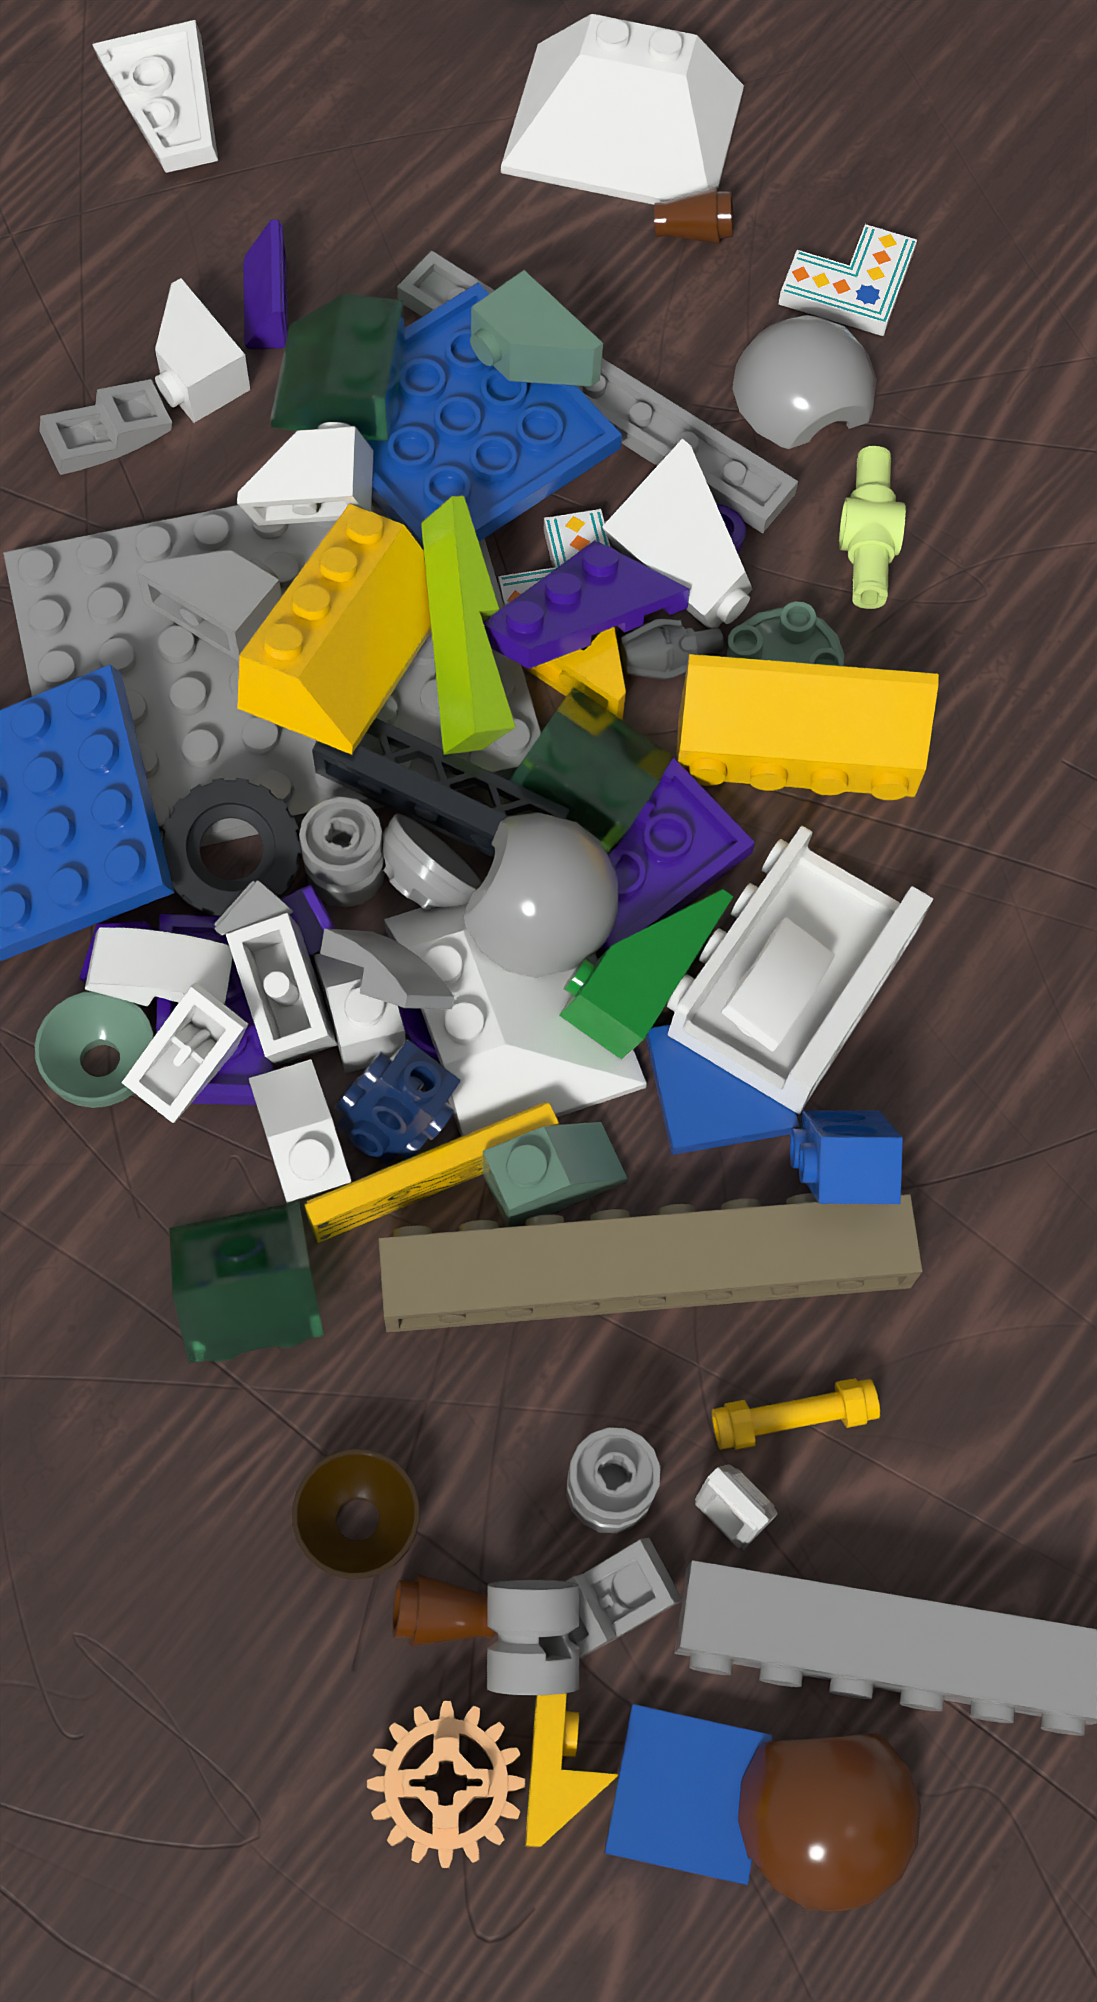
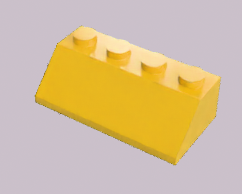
(340, 633)
(805, 726)

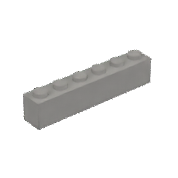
(889, 1644)

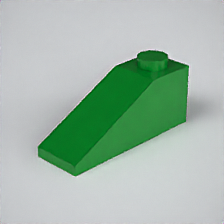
(634, 979)

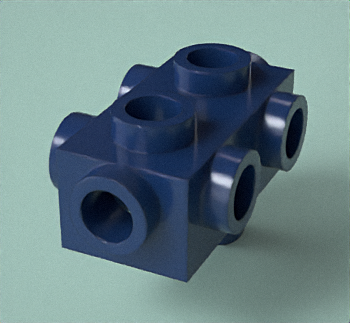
(389, 1112)

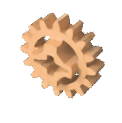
(446, 1749)

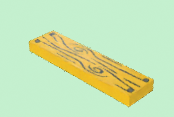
(417, 1176)

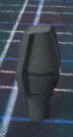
(663, 648)

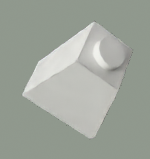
(681, 534)

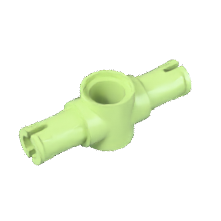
(872, 527)

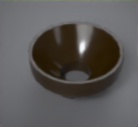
(346, 1478)

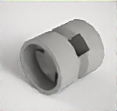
(343, 851)
(612, 1480)
(533, 1637)

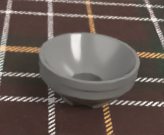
(425, 866)

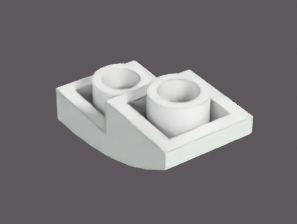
(153, 963)
(778, 984)

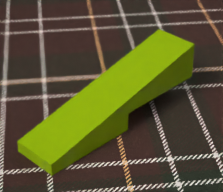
(460, 600)

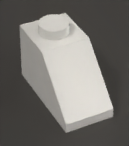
(197, 357)
(311, 478)
(359, 1021)
(299, 1131)

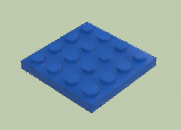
(477, 433)
(74, 814)

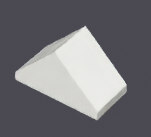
(186, 1053)

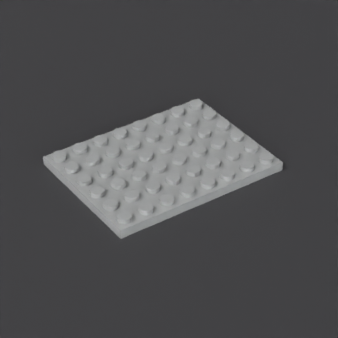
(86, 610)

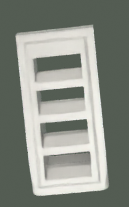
(735, 1505)

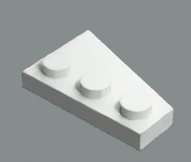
(165, 91)

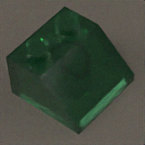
(342, 367)
(593, 767)
(244, 1283)

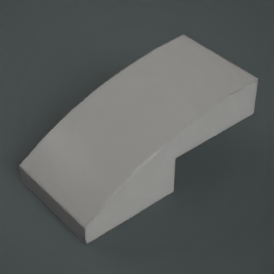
(116, 425)
(390, 969)
(621, 1595)

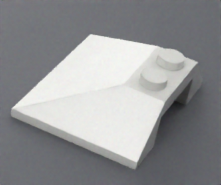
(624, 112)
(507, 1030)

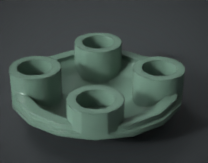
(787, 636)

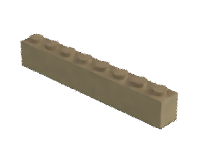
(644, 1261)

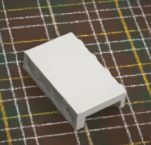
(839, 911)

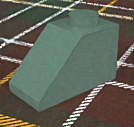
(533, 336)
(550, 1170)

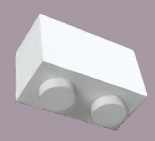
(281, 989)

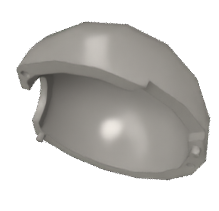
(802, 379)
(544, 897)

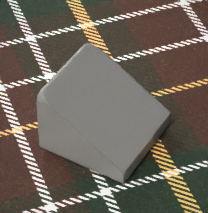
(251, 907)

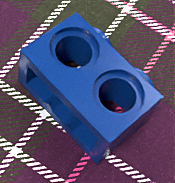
(848, 1156)

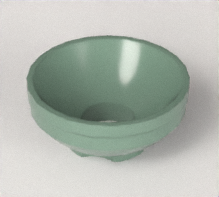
(78, 1027)

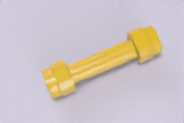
(851, 1402)

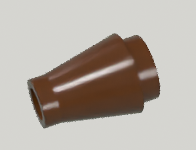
(696, 216)
(438, 1612)

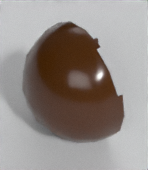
(830, 1818)

